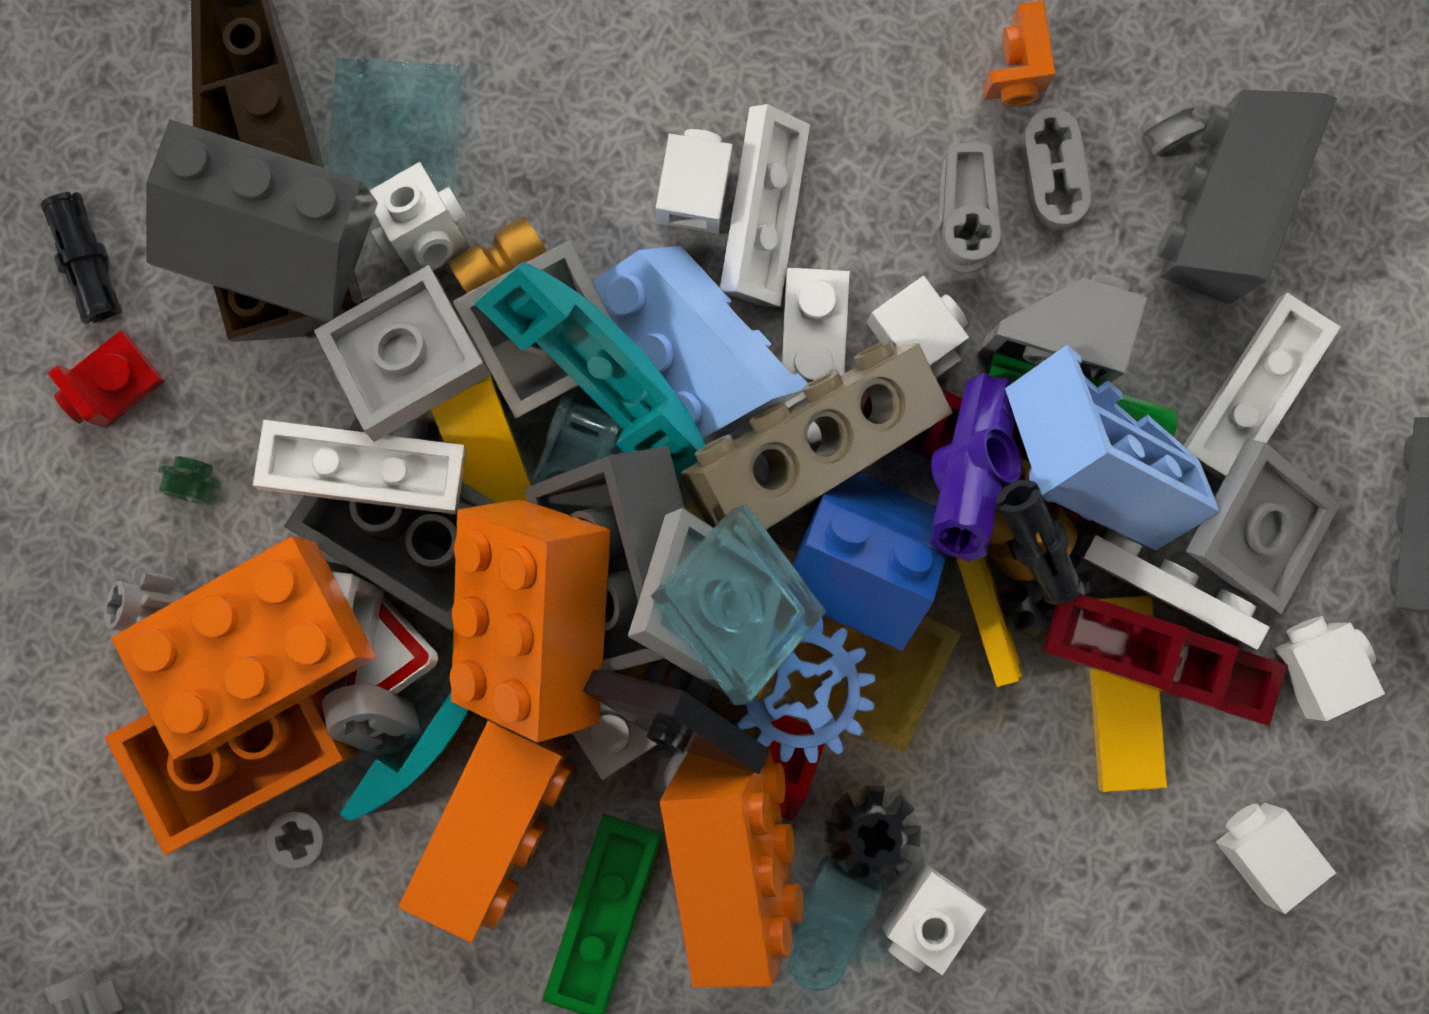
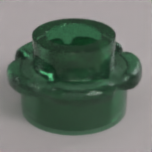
(188, 479)

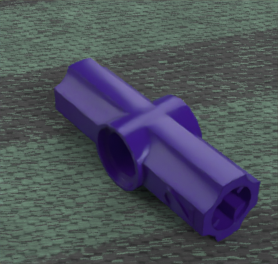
(974, 469)

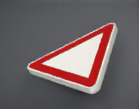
(400, 653)

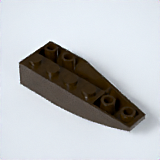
(253, 95)

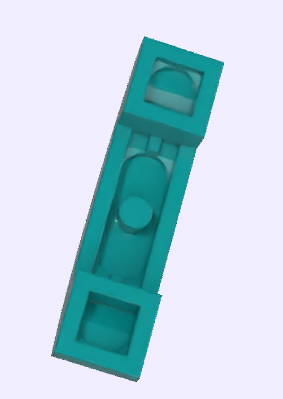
(597, 356)
(390, 778)

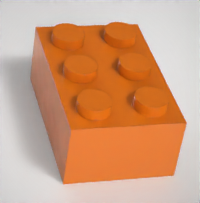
(528, 617)
(243, 648)
(206, 792)
(487, 832)
(732, 870)

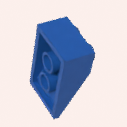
(871, 558)

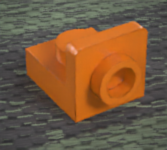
(1030, 49)

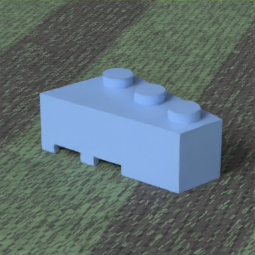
(695, 339)
(1102, 459)

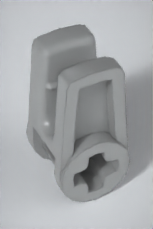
(968, 202)

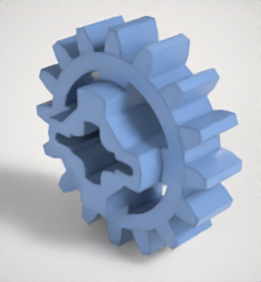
(817, 714)

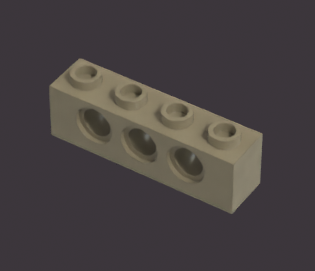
(903, 405)

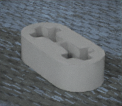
(1070, 167)
(371, 719)

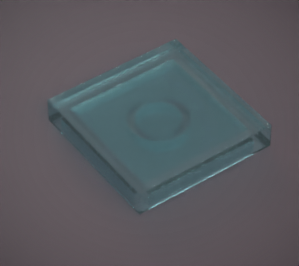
(394, 118)
(739, 604)

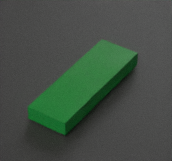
(602, 916)

